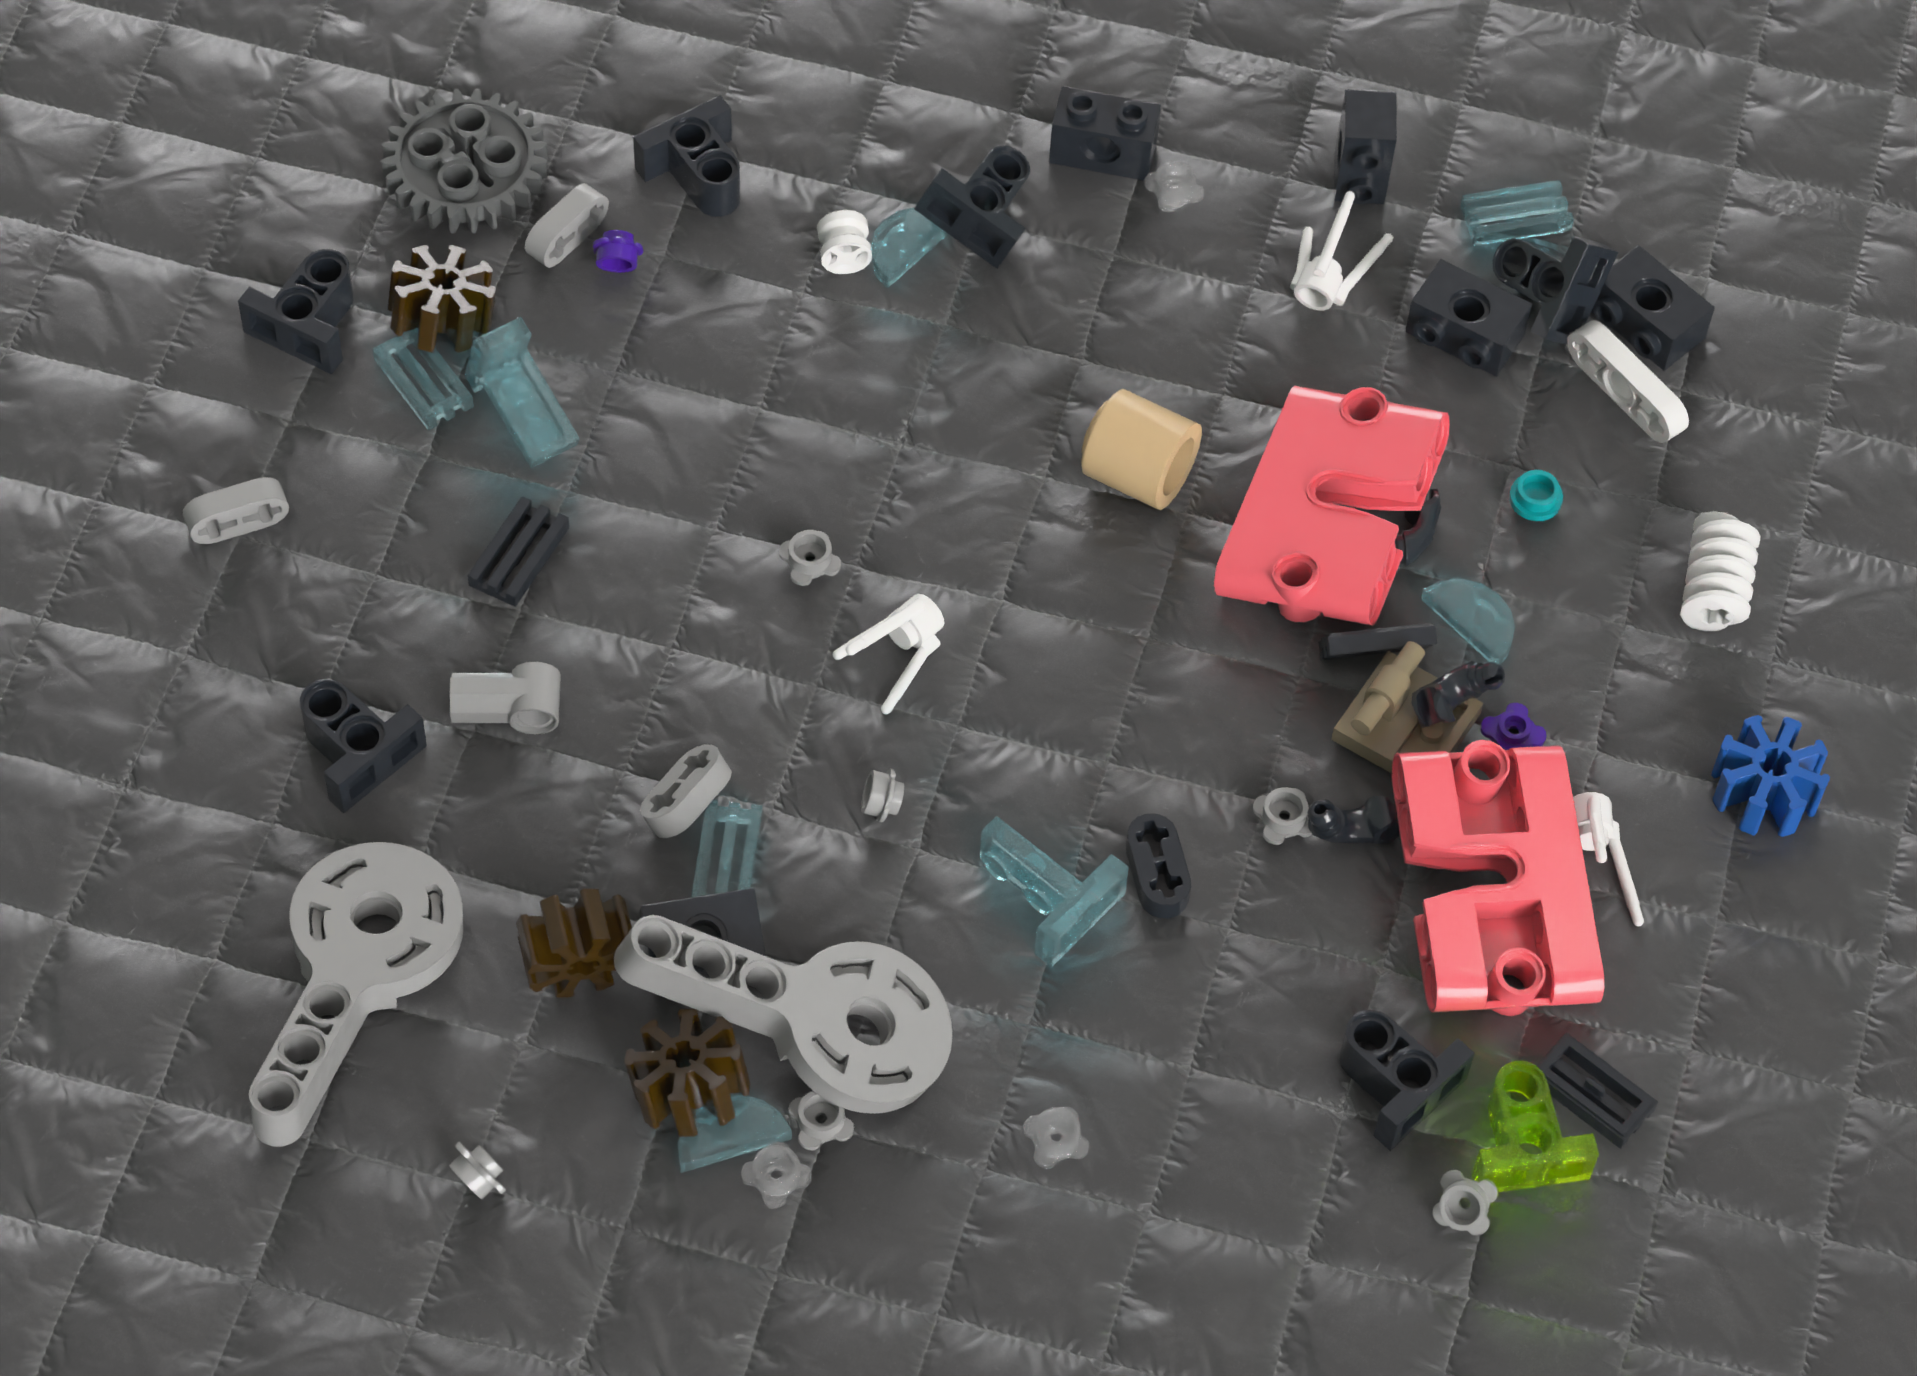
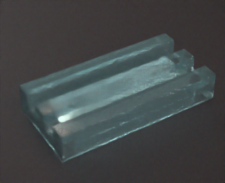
(1513, 206)
(442, 406)
(732, 816)

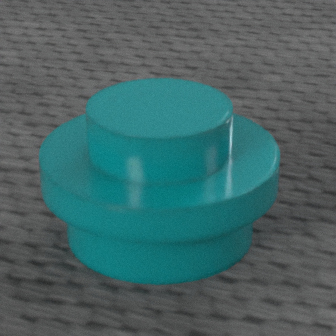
(1536, 495)

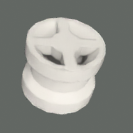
(844, 242)

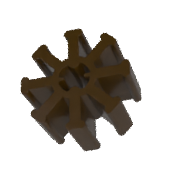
(441, 298)
(573, 942)
(687, 1072)

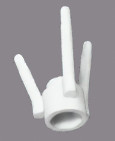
(1320, 281)
(908, 626)
(1597, 831)

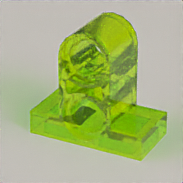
(1534, 1123)

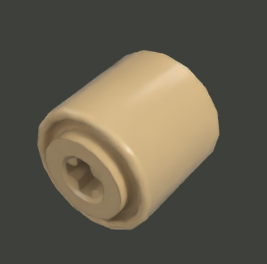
(1140, 448)

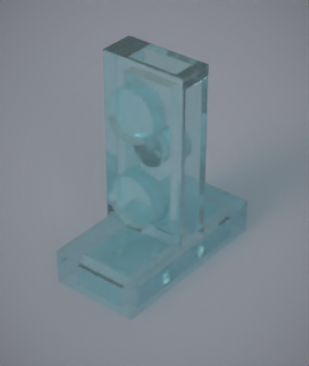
(520, 392)
(1052, 889)

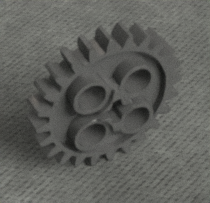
(455, 149)

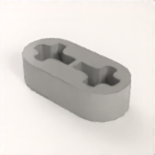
(566, 225)
(235, 510)
(685, 791)

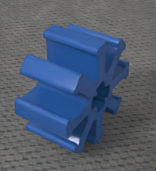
(1770, 775)

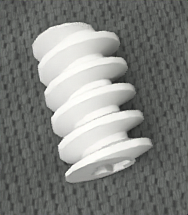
(1719, 572)

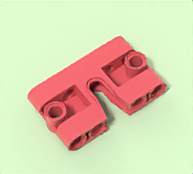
(1291, 536)
(1529, 833)

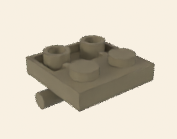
(1384, 720)

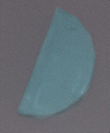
(901, 243)
(1474, 614)
(752, 1129)

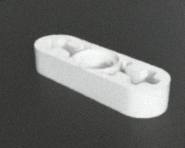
(1628, 381)

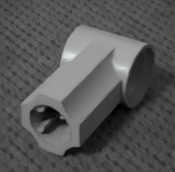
(523, 698)

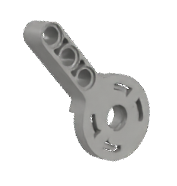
(351, 969)
(808, 1004)

